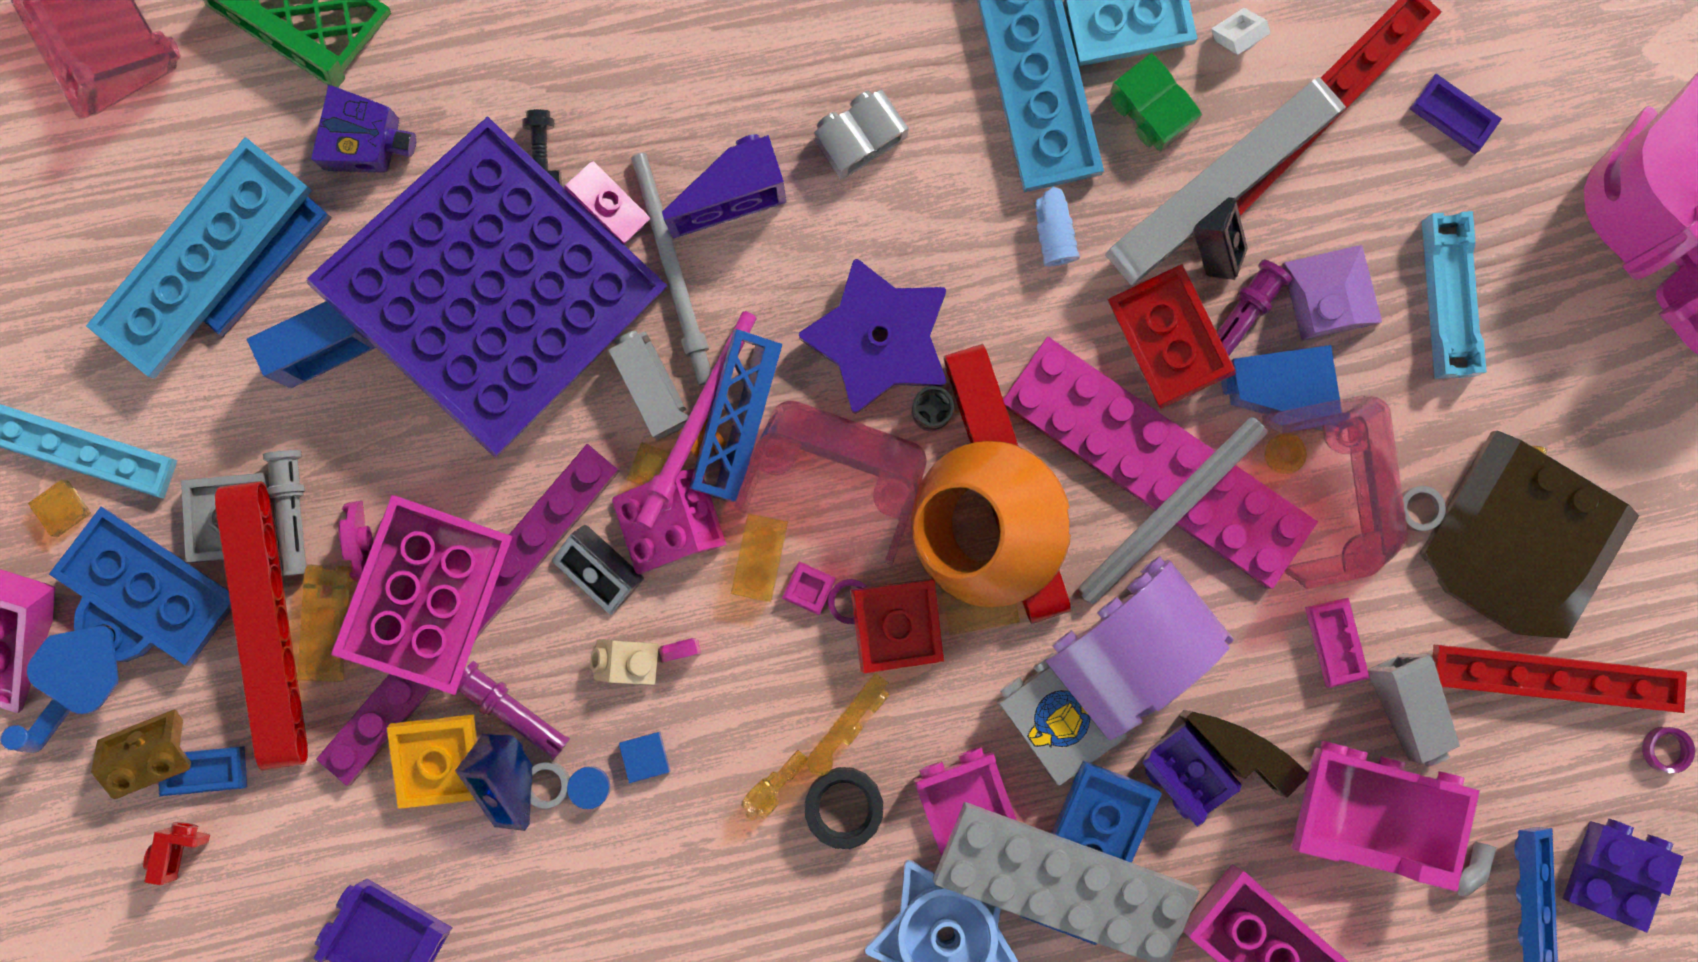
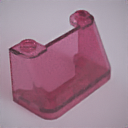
(97, 49)

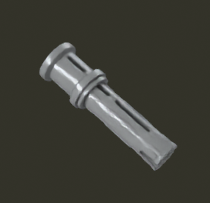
(286, 492)

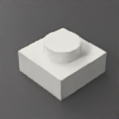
(1241, 31)

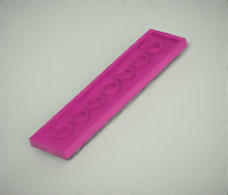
(1154, 458)

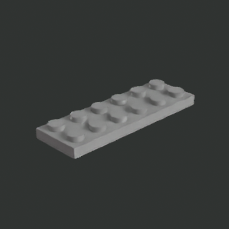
(1065, 884)

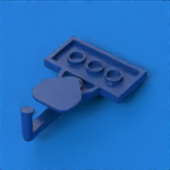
(139, 593)

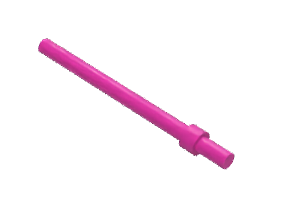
(662, 486)

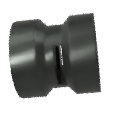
(936, 404)

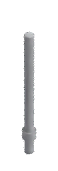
(694, 342)

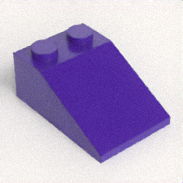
(732, 187)

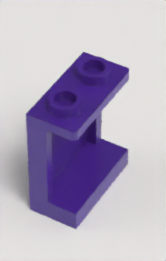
(380, 928)

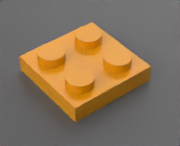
(426, 759)

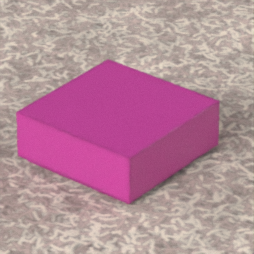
(809, 588)

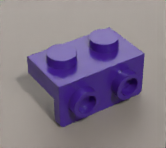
(1190, 773)

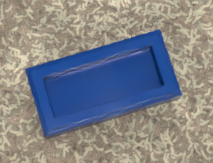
(209, 772)

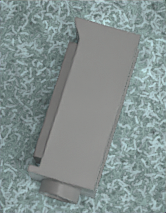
(649, 384)

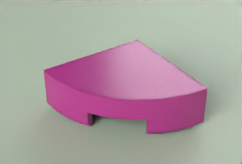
(679, 650)

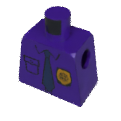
(358, 134)

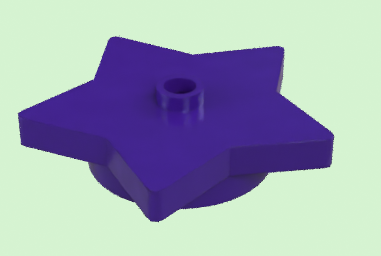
(874, 366)

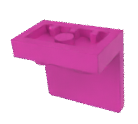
(681, 528)

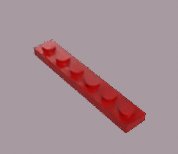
(1560, 678)

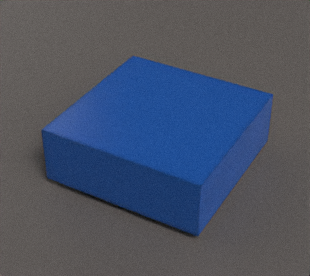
(644, 757)

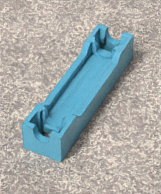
(1453, 295)

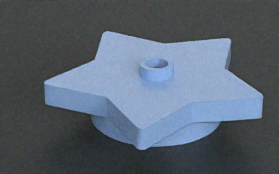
(927, 909)

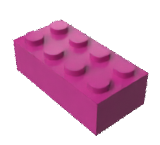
(1249, 925)

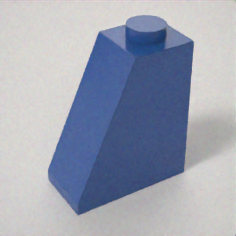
(1283, 380)

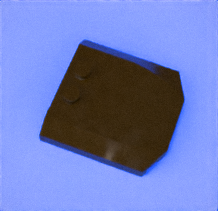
(1526, 539)

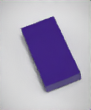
(1455, 113)

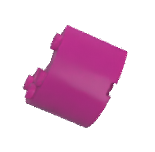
(1385, 816)

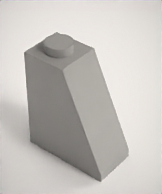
(1416, 706)

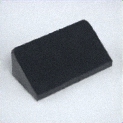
(1222, 240)
(597, 568)

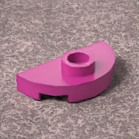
(355, 538)

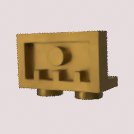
(140, 755)

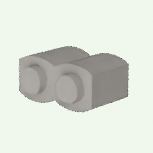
(860, 133)

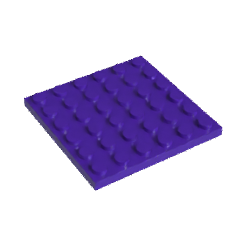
(488, 286)

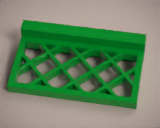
(299, 45)

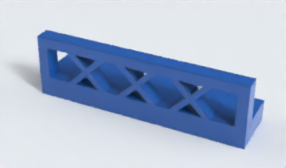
(745, 418)

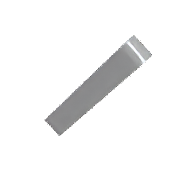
(1226, 177)

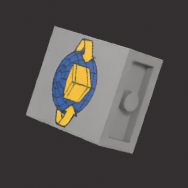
(1054, 723)

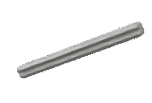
(1172, 510)

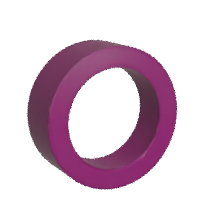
(831, 599)
(1686, 744)

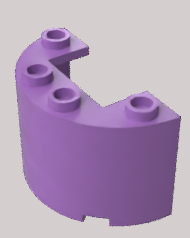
(1141, 650)

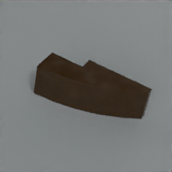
(1248, 752)

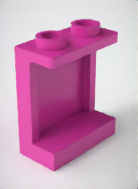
(970, 781)

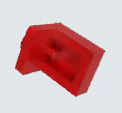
(165, 854)

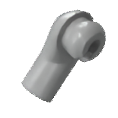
(1478, 870)

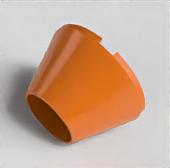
(1030, 516)

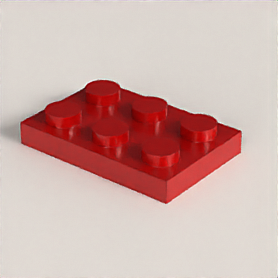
(1171, 336)

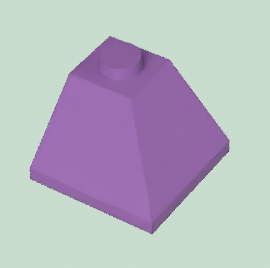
(1332, 293)

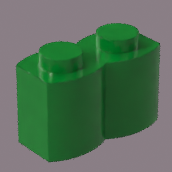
(1155, 103)

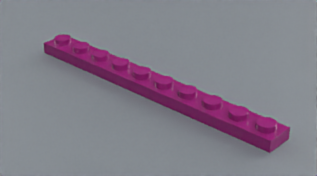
(531, 543)

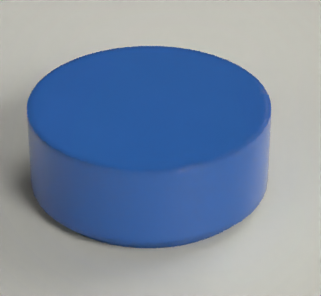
(588, 787)

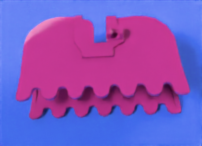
(1647, 204)

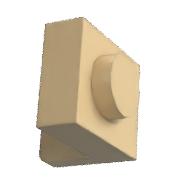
(624, 662)

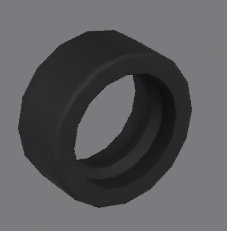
(851, 839)

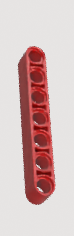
(988, 420)
(261, 625)

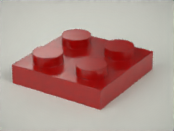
(897, 625)

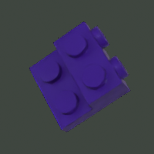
(1622, 873)

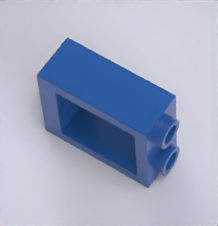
(307, 345)

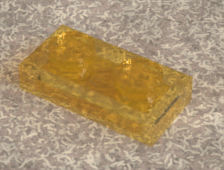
(759, 557)

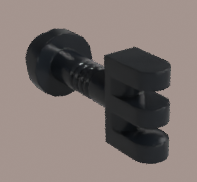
(539, 122)

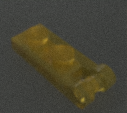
(322, 623)
(847, 726)

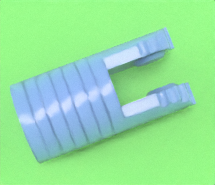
(1055, 229)

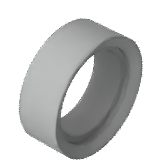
(1439, 504)
(564, 777)

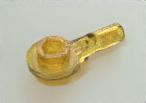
(762, 797)

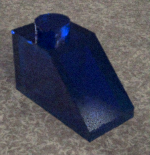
(499, 780)

